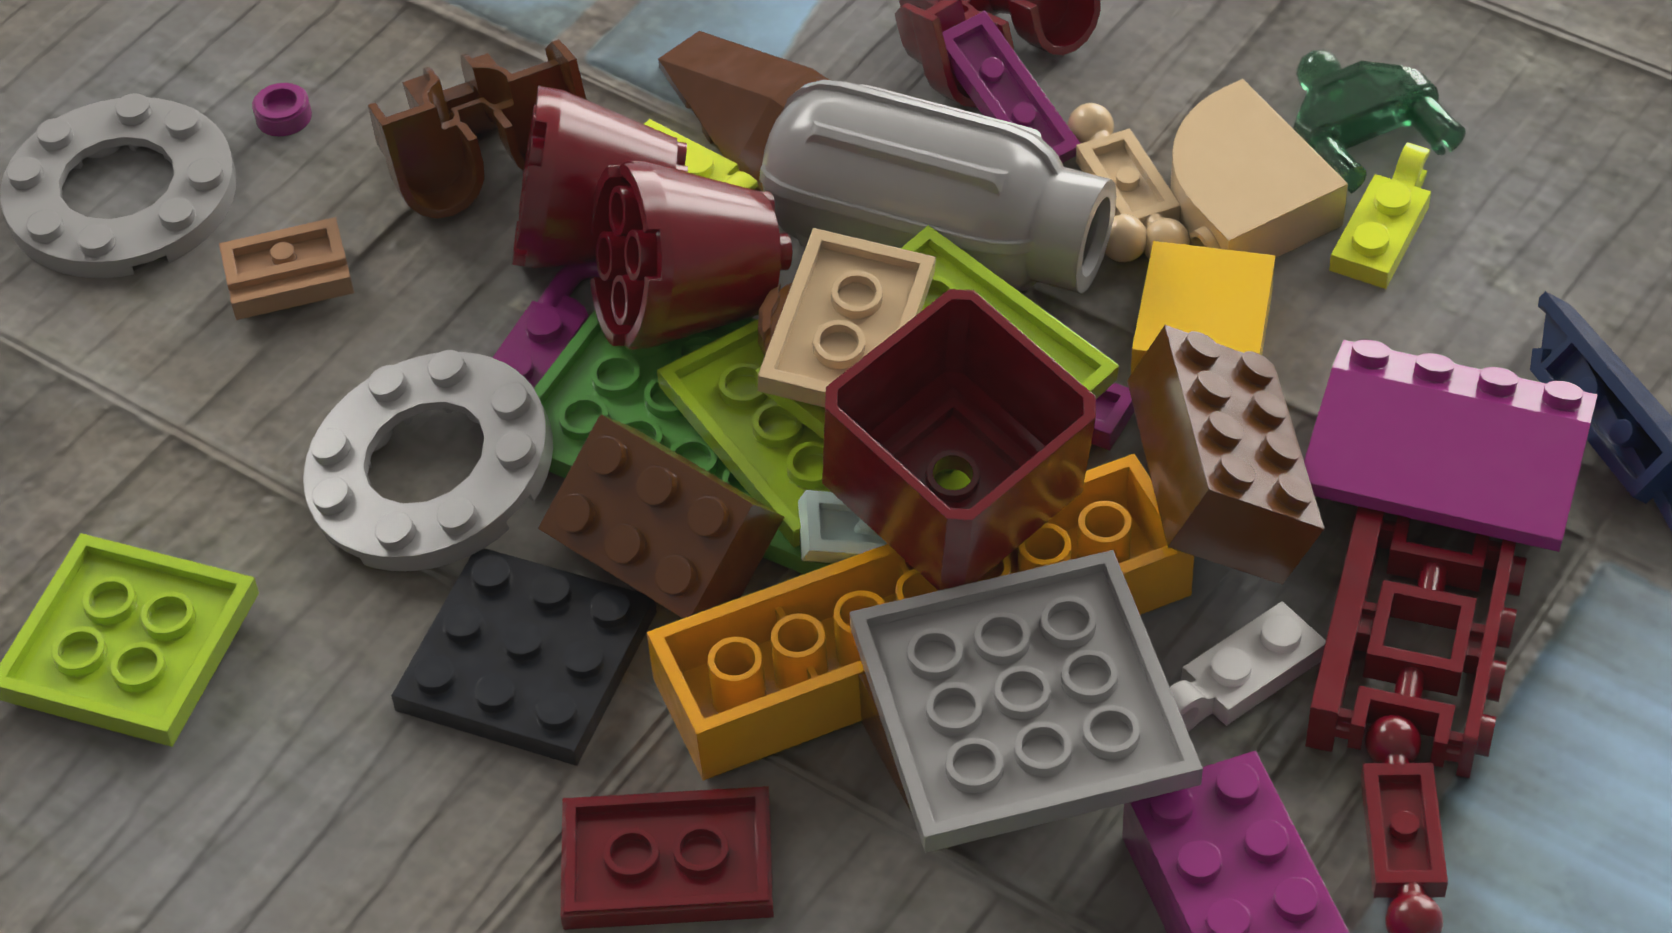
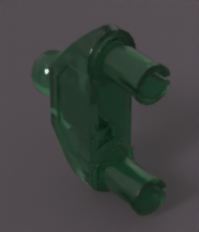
(1363, 103)

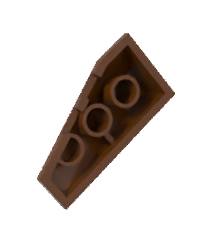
(734, 93)

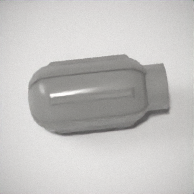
(896, 163)

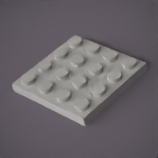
(1023, 700)

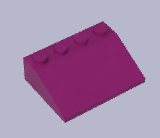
(1450, 443)

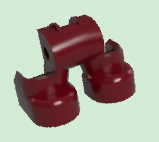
(1046, 24)

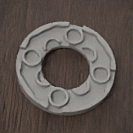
(110, 247)
(455, 524)

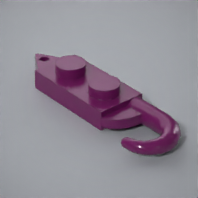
(547, 325)

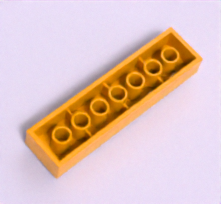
(785, 657)

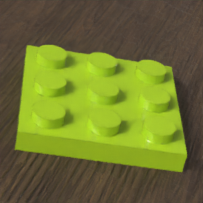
(125, 639)

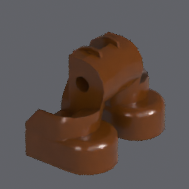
(435, 144)

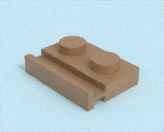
(286, 268)

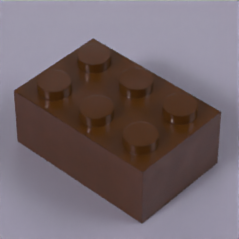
(659, 520)

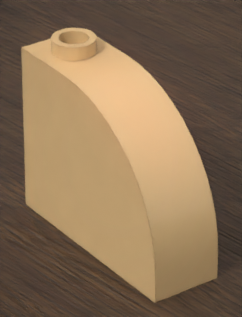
(1251, 177)

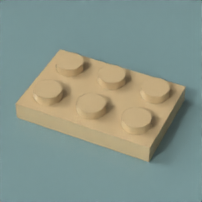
(839, 310)

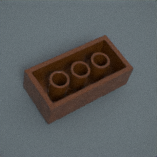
(1223, 455)

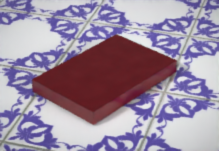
(666, 858)

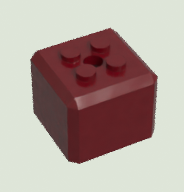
(967, 397)

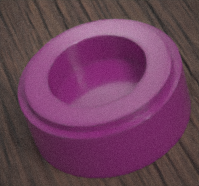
(282, 109)

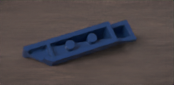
(1628, 422)

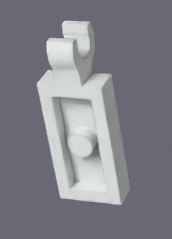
(1247, 667)

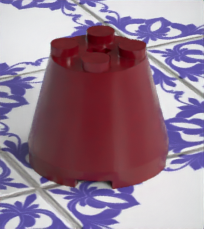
(563, 162)
(680, 253)

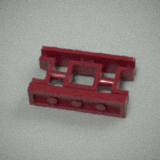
(1364, 628)

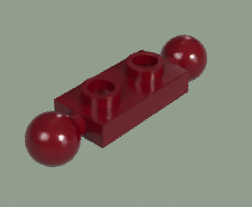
(1403, 827)

